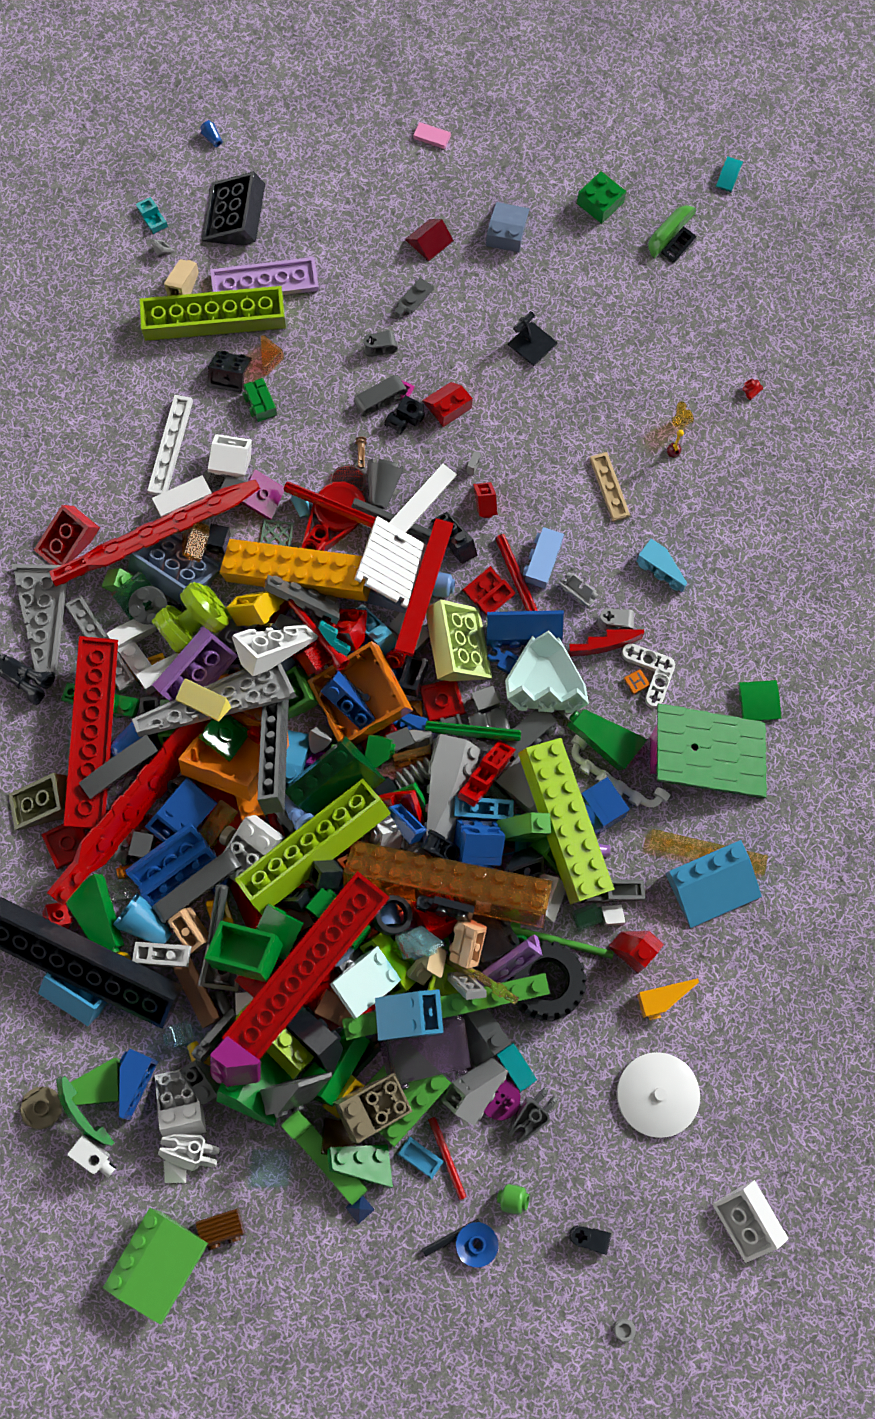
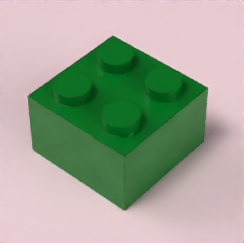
(601, 197)

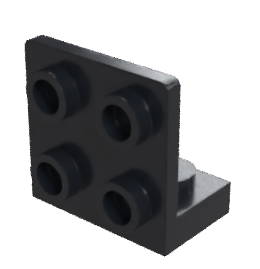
(228, 371)

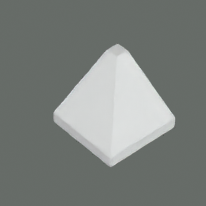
(174, 1173)

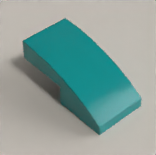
(729, 174)
(151, 215)
(330, 635)
(517, 1067)

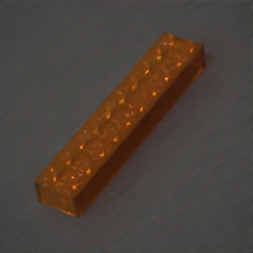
(489, 890)

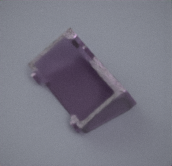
(430, 1055)

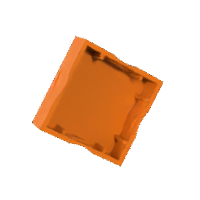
(374, 677)
(234, 777)

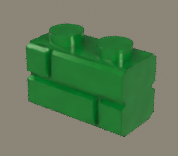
(259, 399)

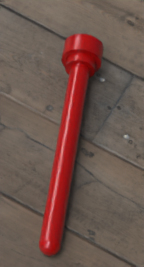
(339, 661)

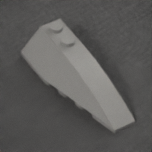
(449, 772)

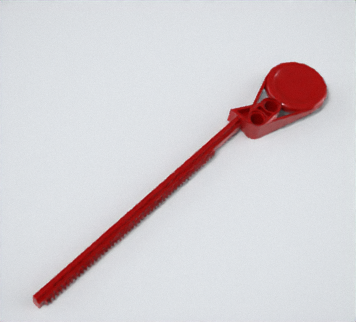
(342, 493)

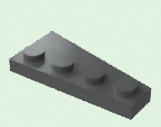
(304, 597)

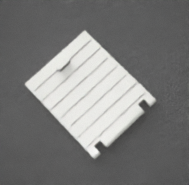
(391, 562)

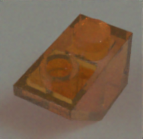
(195, 541)

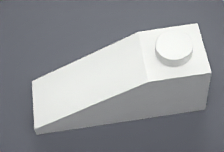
(161, 954)

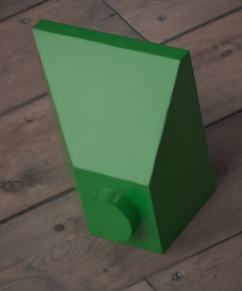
(379, 749)

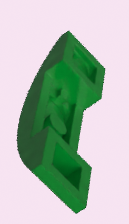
(65, 1093)

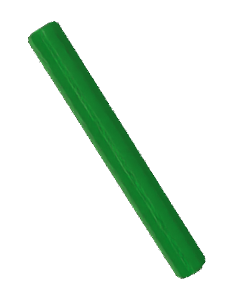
(473, 731)

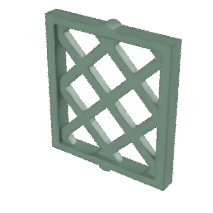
(278, 522)

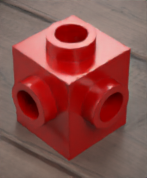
(58, 914)

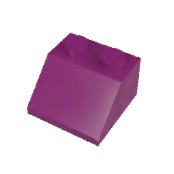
(234, 1064)

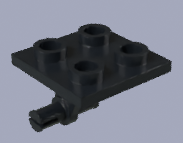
(531, 340)

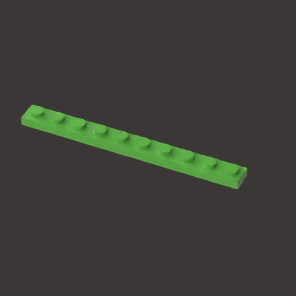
(456, 1004)

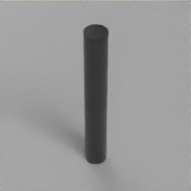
(443, 1241)

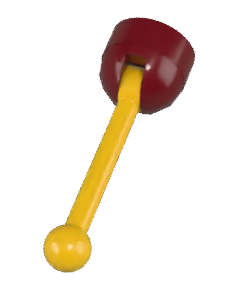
(673, 447)

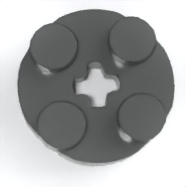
(142, 595)

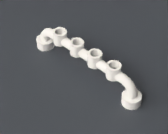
(635, 797)

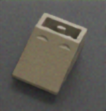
(372, 1107)

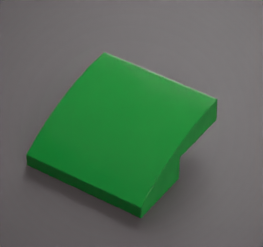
(760, 700)
(284, 926)

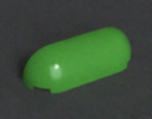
(670, 228)

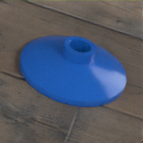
(477, 1256)

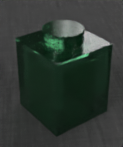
(587, 917)

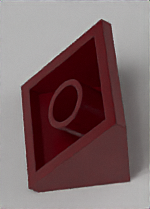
(430, 238)

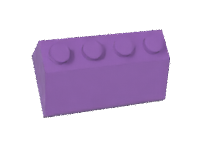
(200, 662)

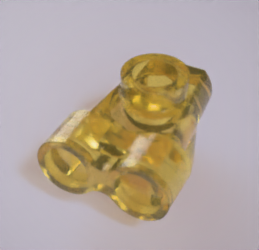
(682, 417)

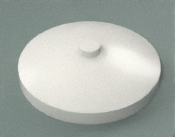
(658, 1095)

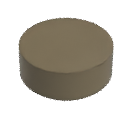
(227, 835)

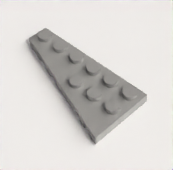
(42, 612)

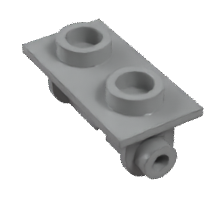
(585, 595)

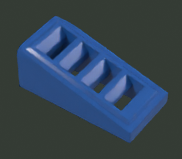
(412, 722)
(407, 824)

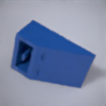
(184, 806)

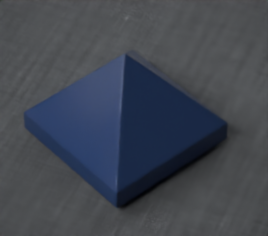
(360, 1209)

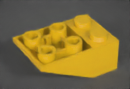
(254, 608)

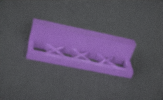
(514, 961)

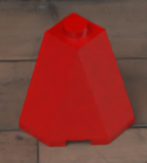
(636, 948)

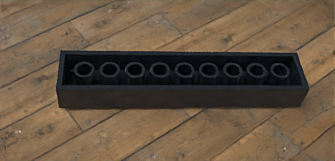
(87, 965)

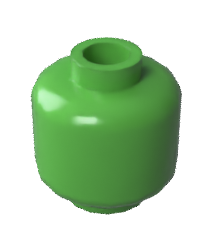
(513, 1199)

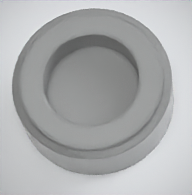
(624, 1330)

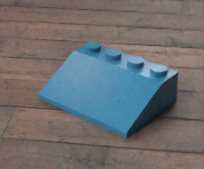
(714, 883)

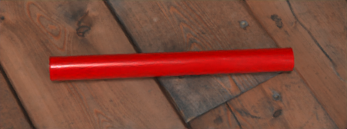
(447, 1158)

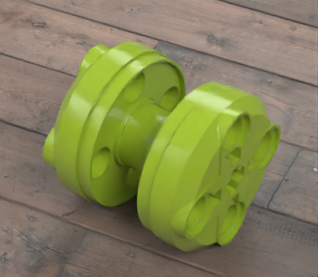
(202, 610)

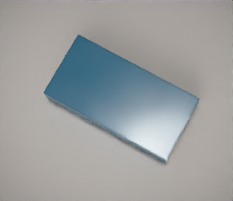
(420, 1157)

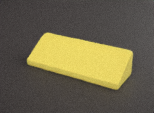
(203, 700)

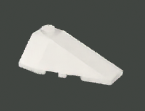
(268, 648)

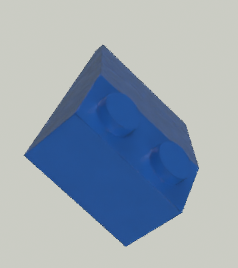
(134, 1077)

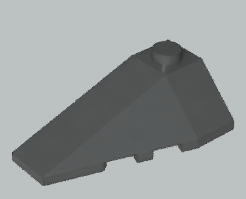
(483, 1036)

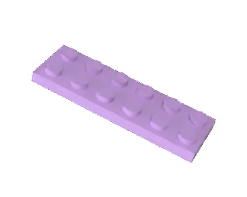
(293, 276)

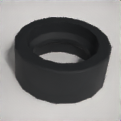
(408, 913)

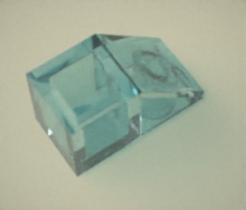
(417, 942)

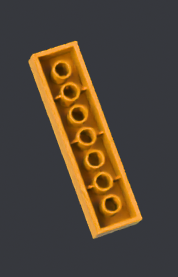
(313, 569)

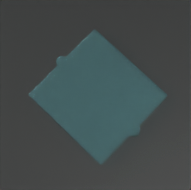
(270, 1167)

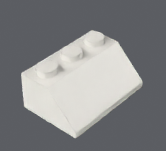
(750, 1222)

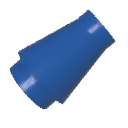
(210, 132)

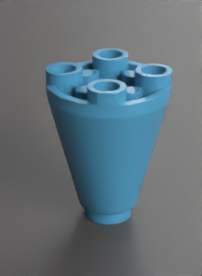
(142, 922)

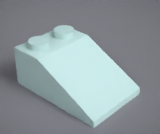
(364, 981)

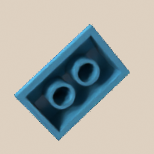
(71, 999)

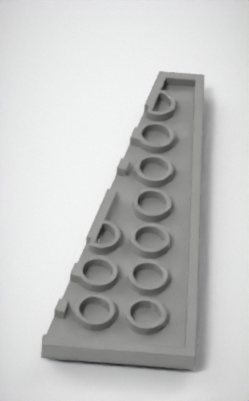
(240, 689)

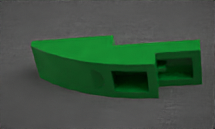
(123, 705)

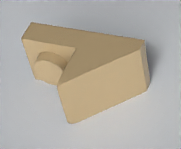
(426, 966)

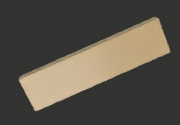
(609, 487)

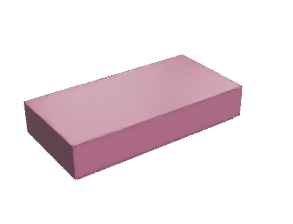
(432, 135)

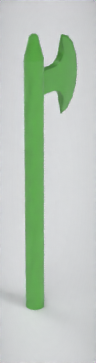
(516, 927)

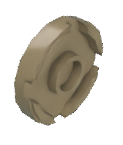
(41, 1114)

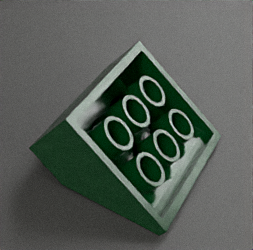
(331, 777)

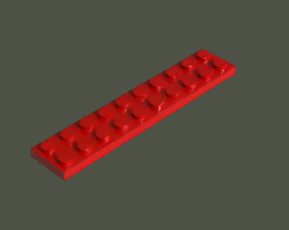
(90, 728)
(307, 966)

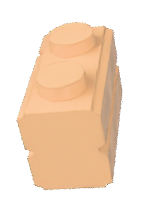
(189, 929)
(467, 943)

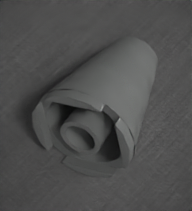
(382, 481)

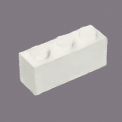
(181, 496)

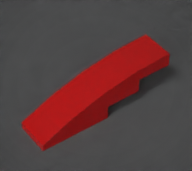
(613, 640)
(486, 773)

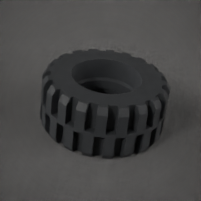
(574, 988)

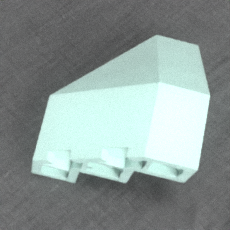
(546, 678)

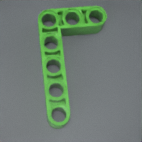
(311, 1141)

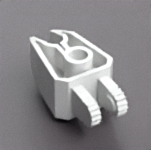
(187, 1151)

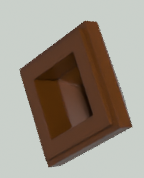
(417, 706)

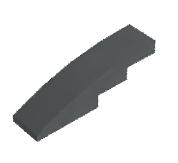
(118, 767)

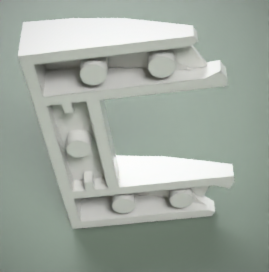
(127, 636)

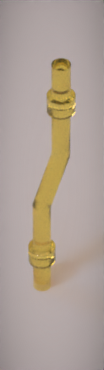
(498, 988)

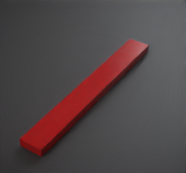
(424, 587)

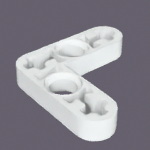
(659, 671)

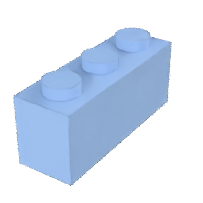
(543, 557)

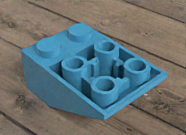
(409, 1015)

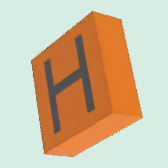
(636, 681)

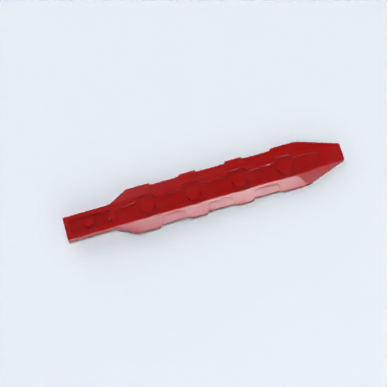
(153, 532)
(125, 813)

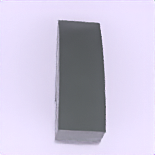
(623, 891)

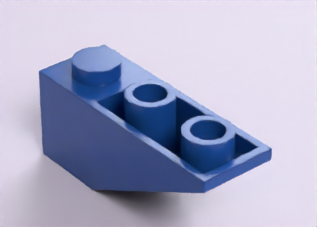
(347, 700)

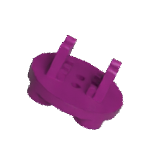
(507, 1106)

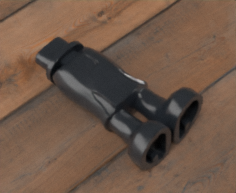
(20, 675)

